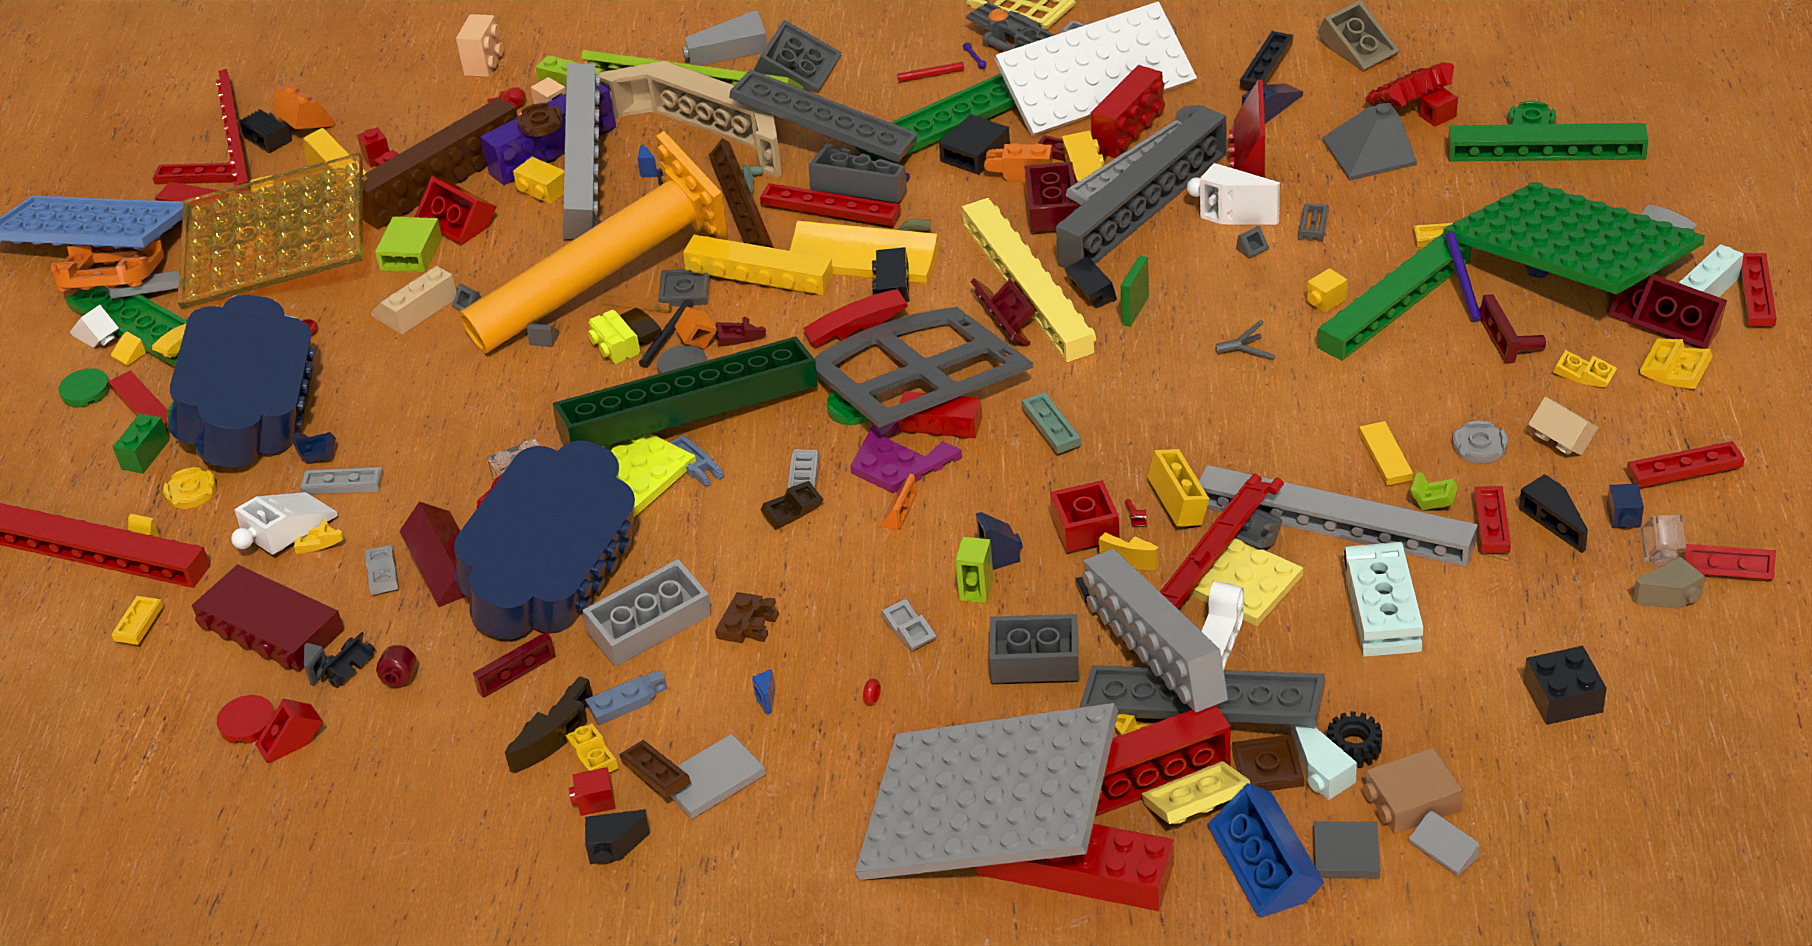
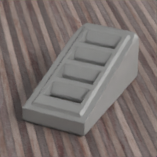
(804, 467)

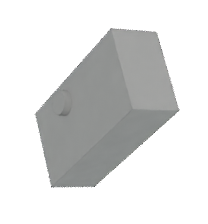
(646, 612)

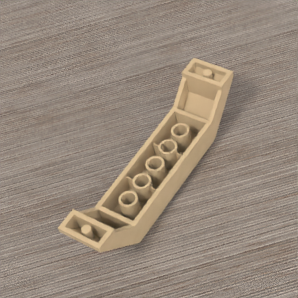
(694, 101)

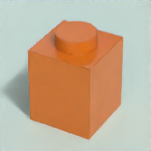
(695, 327)

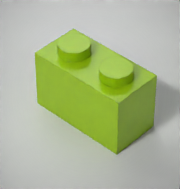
(974, 569)

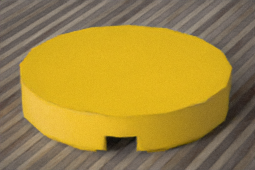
(190, 488)

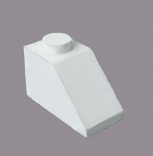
(95, 328)

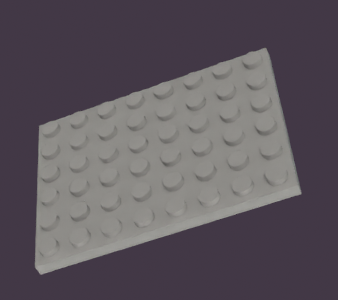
(989, 793)

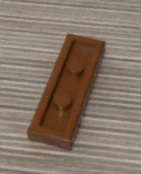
(655, 768)

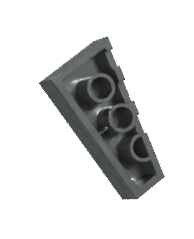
(856, 175)

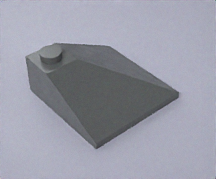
(798, 57)
(1371, 143)

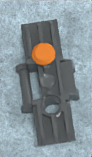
(1004, 25)

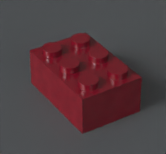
(1047, 194)

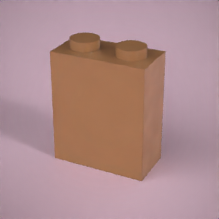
(1411, 789)

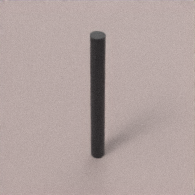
(663, 337)

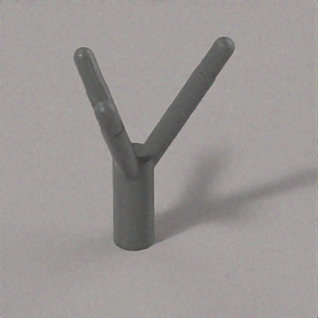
(1243, 339)

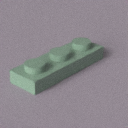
(1051, 422)

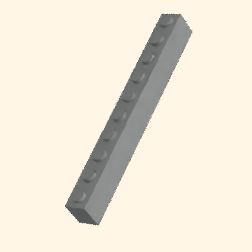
(1351, 517)

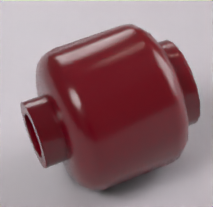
(396, 663)

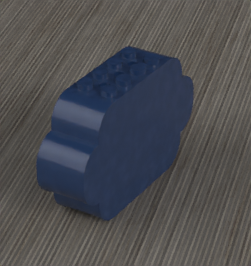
(241, 380)
(544, 539)

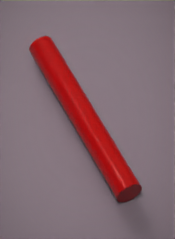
(932, 71)

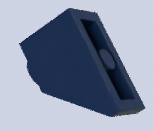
(1004, 543)

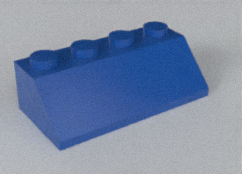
(1264, 852)

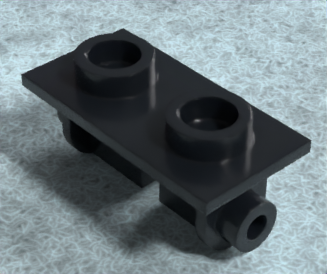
(338, 667)

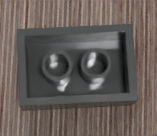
(1034, 648)

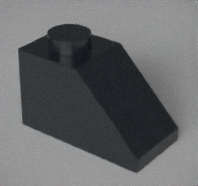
(614, 835)

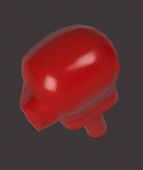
(514, 96)

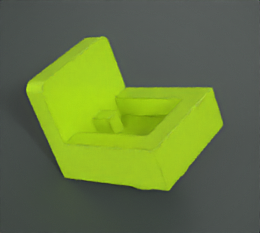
(1434, 494)

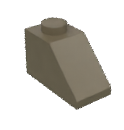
(1670, 585)

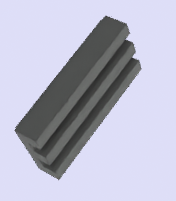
(1312, 232)

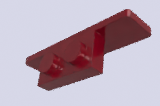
(1009, 306)

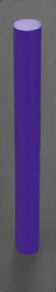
(1463, 277)

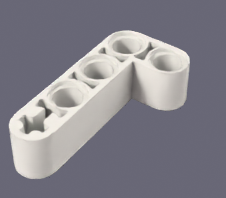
(1224, 616)

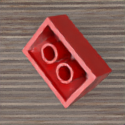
(458, 211)

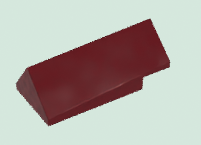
(1671, 310)
(431, 540)

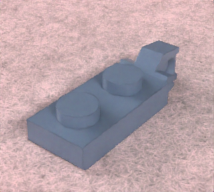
(625, 697)

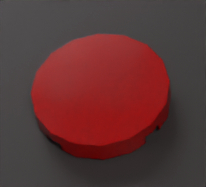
(244, 718)

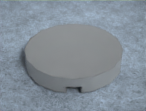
(1480, 442)

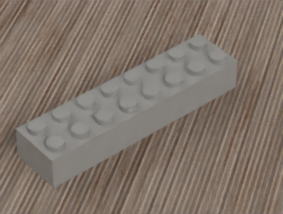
(581, 150)
(1155, 630)

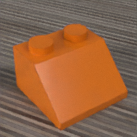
(299, 108)

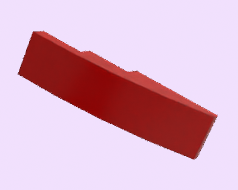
(856, 315)

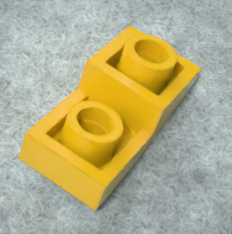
(170, 342)
(1591, 373)
(1137, 552)
(590, 749)

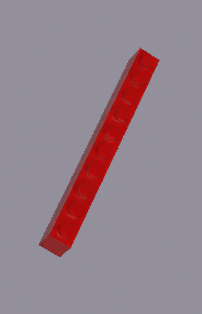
(102, 546)

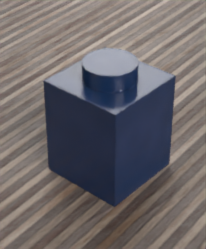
(1625, 506)

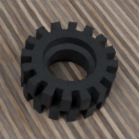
(1357, 727)

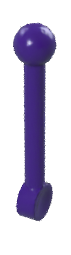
(968, 47)

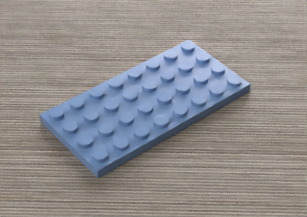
(89, 221)

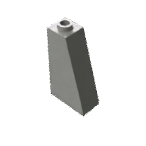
(726, 40)

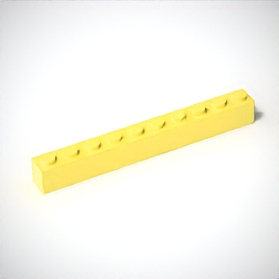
(1015, 262)

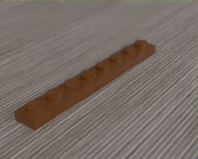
(739, 195)

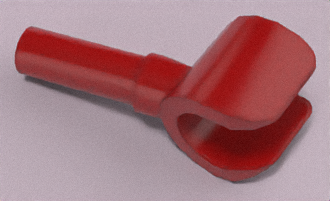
(1138, 517)

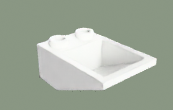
(1236, 197)
(278, 520)

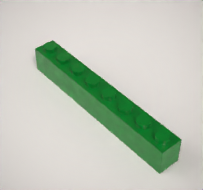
(1548, 142)
(1389, 299)

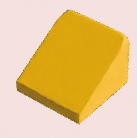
(128, 349)
(142, 525)

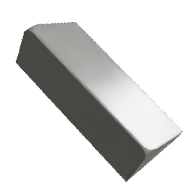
(1445, 843)

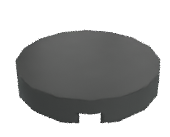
(680, 357)

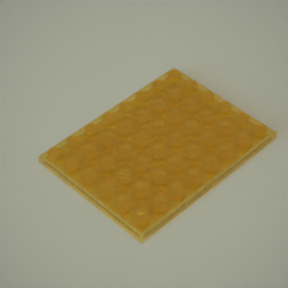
(271, 231)

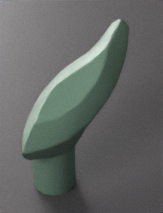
(749, 172)

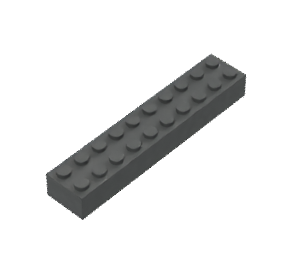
(1142, 189)

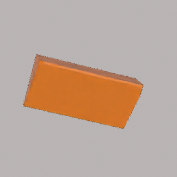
(900, 504)

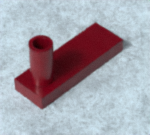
(1503, 334)

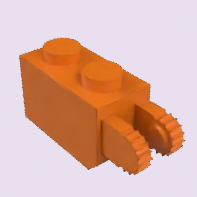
(1015, 157)

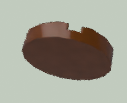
(539, 119)

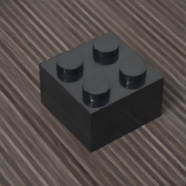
(1564, 685)

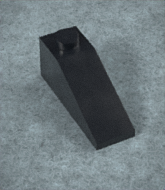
(1553, 508)

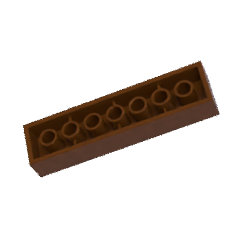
(448, 155)

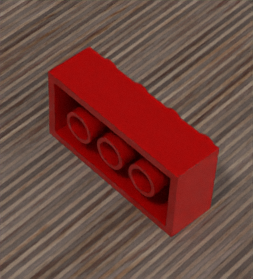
(1128, 110)

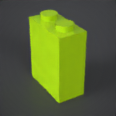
(408, 244)

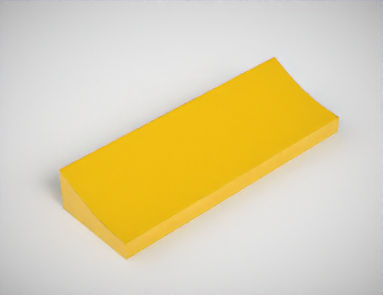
(855, 247)

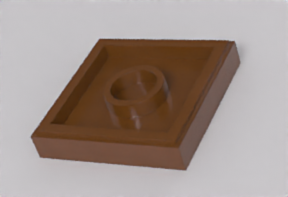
(1269, 762)

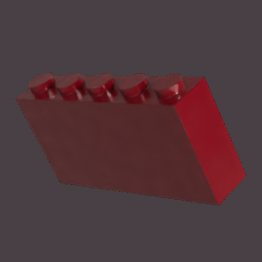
(266, 617)

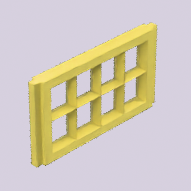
(1049, 19)

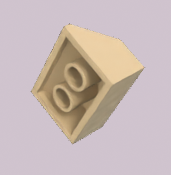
(416, 300)

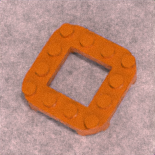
(132, 268)

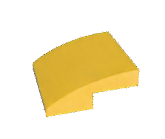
(1676, 365)

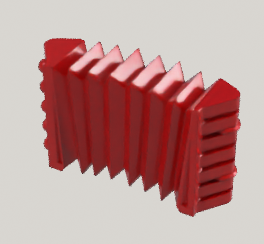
(1412, 85)

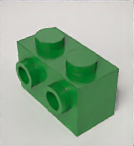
(141, 443)

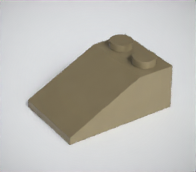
(1357, 36)

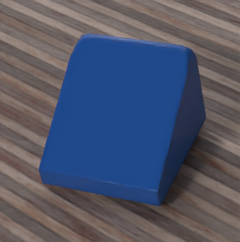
(646, 162)
(764, 690)

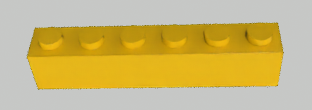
(758, 264)

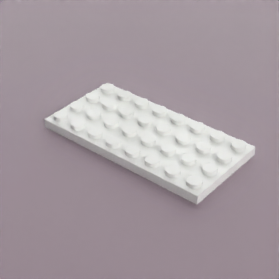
(1072, 72)

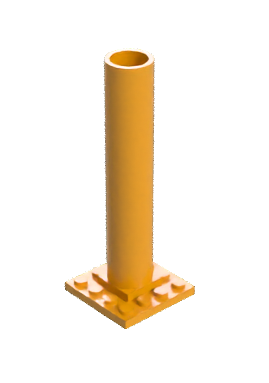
(550, 283)

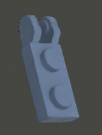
(702, 464)

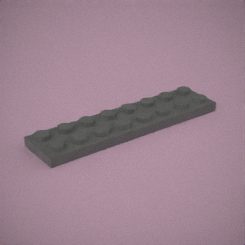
(823, 116)
(1251, 695)

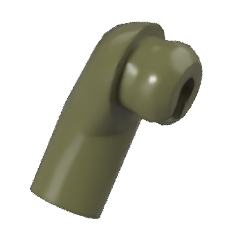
(916, 225)

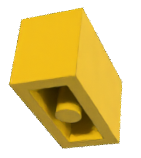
(540, 180)

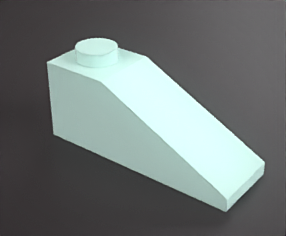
(1323, 762)

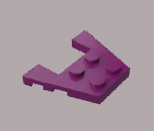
(890, 463)

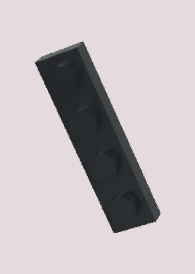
(1267, 59)

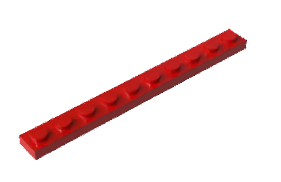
(232, 129)

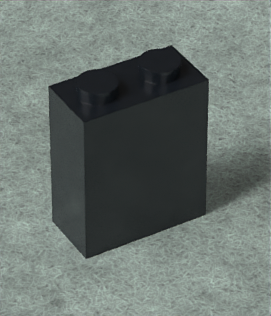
(970, 141)

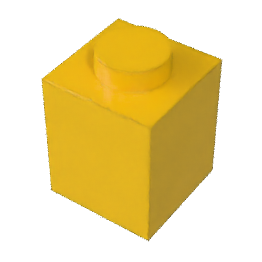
(1327, 290)

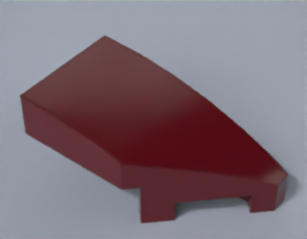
(738, 333)

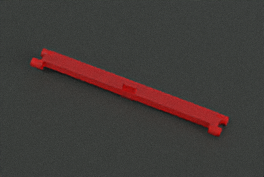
(1217, 538)

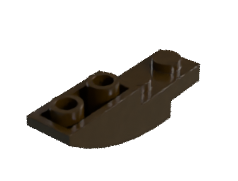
(548, 733)

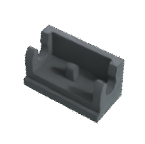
(1260, 529)

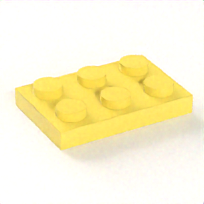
(1195, 793)

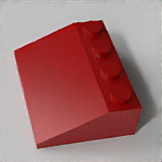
(1248, 135)

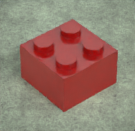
(1084, 515)

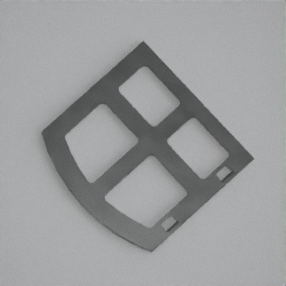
(916, 366)

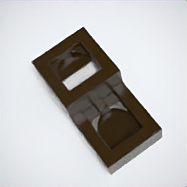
(641, 324)
(793, 505)

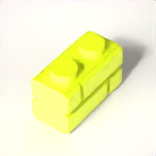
(613, 337)

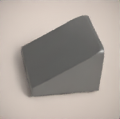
(313, 661)

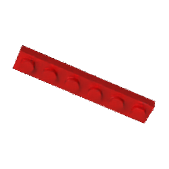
(830, 204)

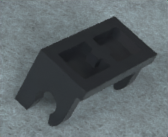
(1092, 281)

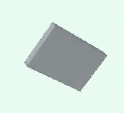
(717, 775)

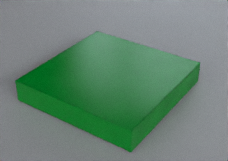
(1134, 291)

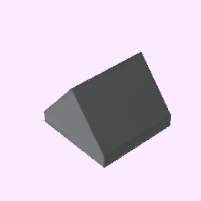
(1251, 242)
(464, 297)
(542, 335)

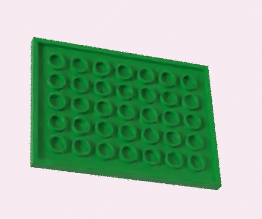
(1575, 237)

